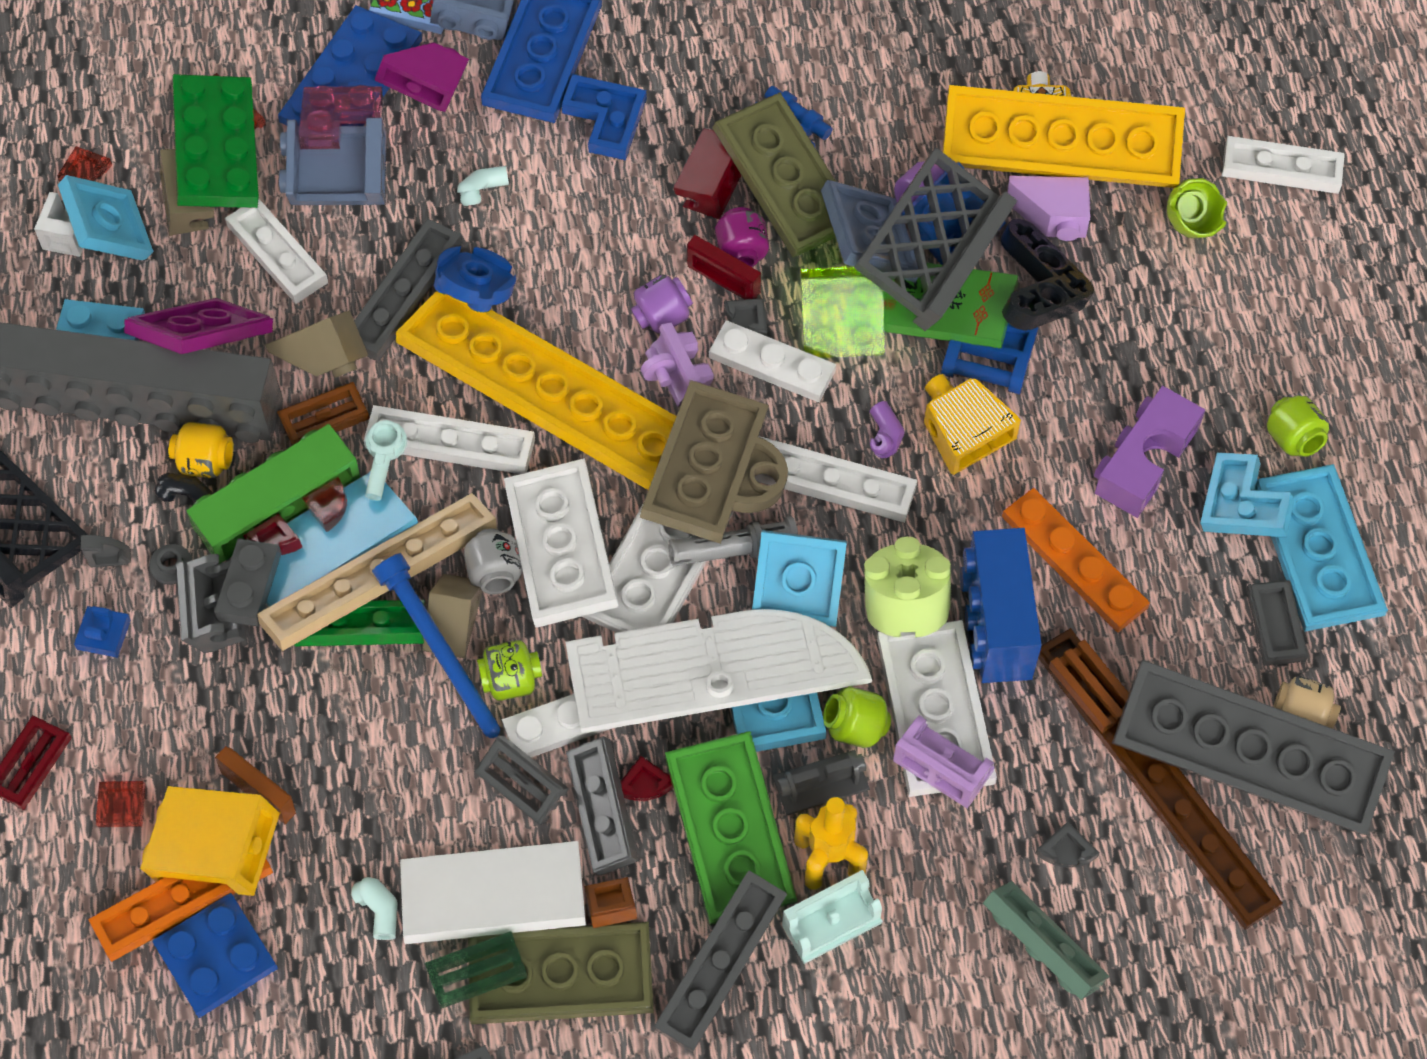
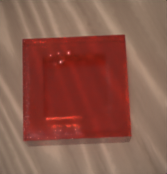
(120, 804)

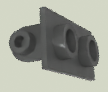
(821, 780)

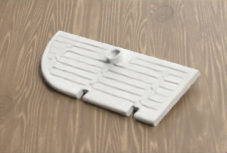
(696, 670)

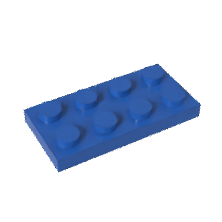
(353, 56)
(540, 57)

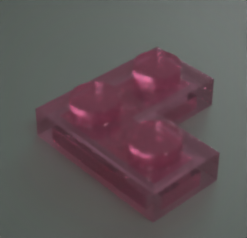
(330, 107)

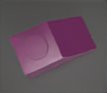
(424, 73)

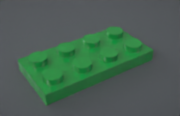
(214, 141)

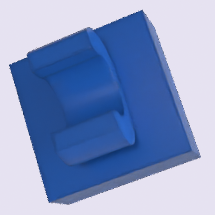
(102, 631)

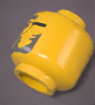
(201, 449)

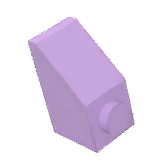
(1053, 204)

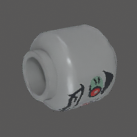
(493, 561)

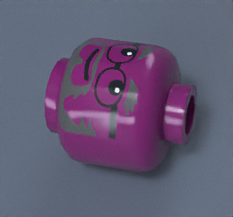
(743, 235)

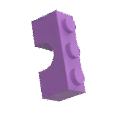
(1164, 424)

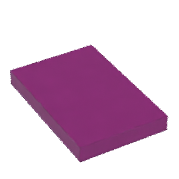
(198, 325)

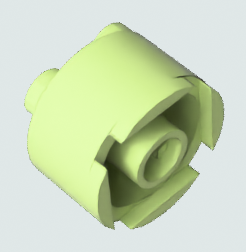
(907, 588)

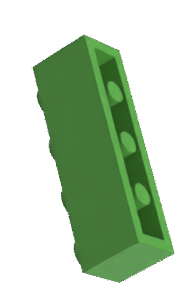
(272, 490)

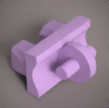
(671, 362)

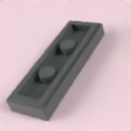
(602, 806)

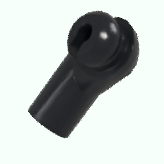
(174, 483)

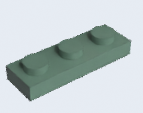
(1045, 940)

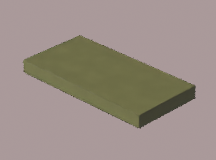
(780, 170)
(571, 975)

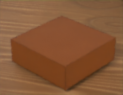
(610, 902)

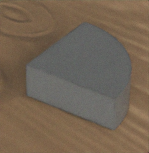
(748, 314)
(104, 551)
(1067, 848)

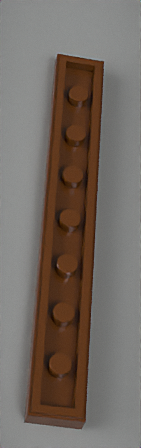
(1181, 811)

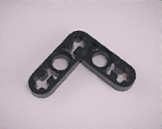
(1061, 284)

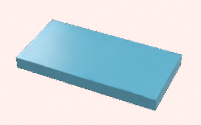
(359, 530)
(1324, 551)

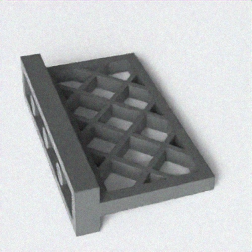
(966, 250)

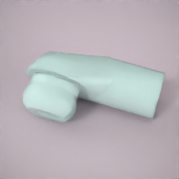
(481, 179)
(381, 902)

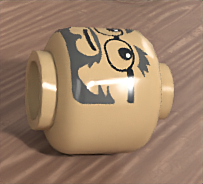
(1308, 700)

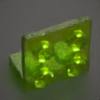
(841, 313)

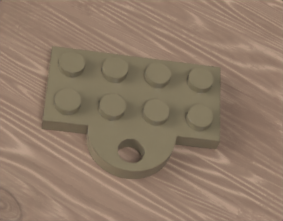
(714, 464)

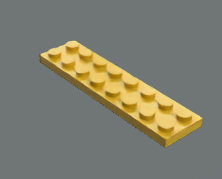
(541, 384)

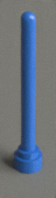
(395, 575)

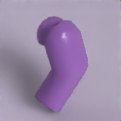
(890, 432)

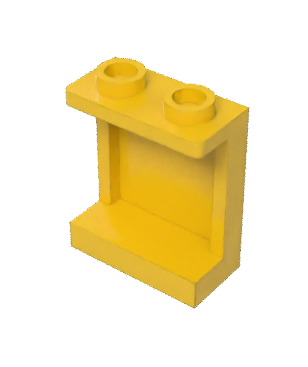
(211, 838)

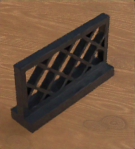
(12, 580)

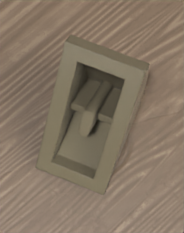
(454, 608)

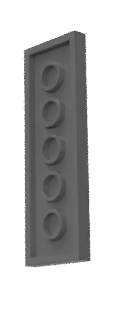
(1253, 747)

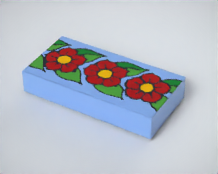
(407, 12)

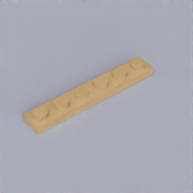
(355, 583)

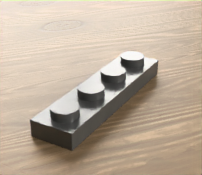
(403, 287)
(720, 961)

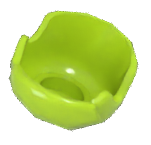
(1196, 208)

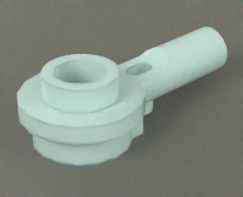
(384, 442)

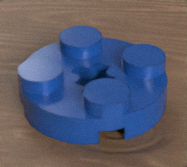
(474, 277)

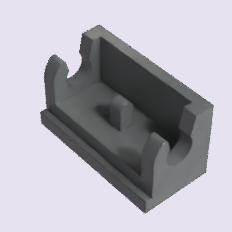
(198, 595)

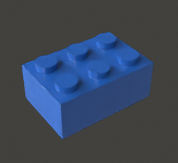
(1001, 605)

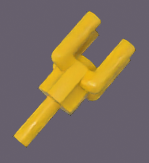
(830, 839)

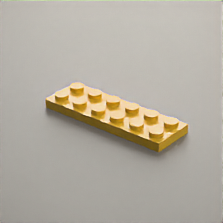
(1064, 136)

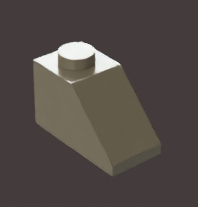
(323, 346)

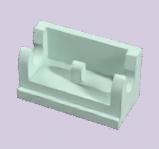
(832, 917)

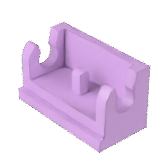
(942, 763)

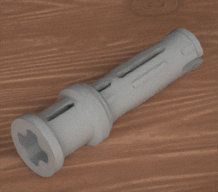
(734, 543)

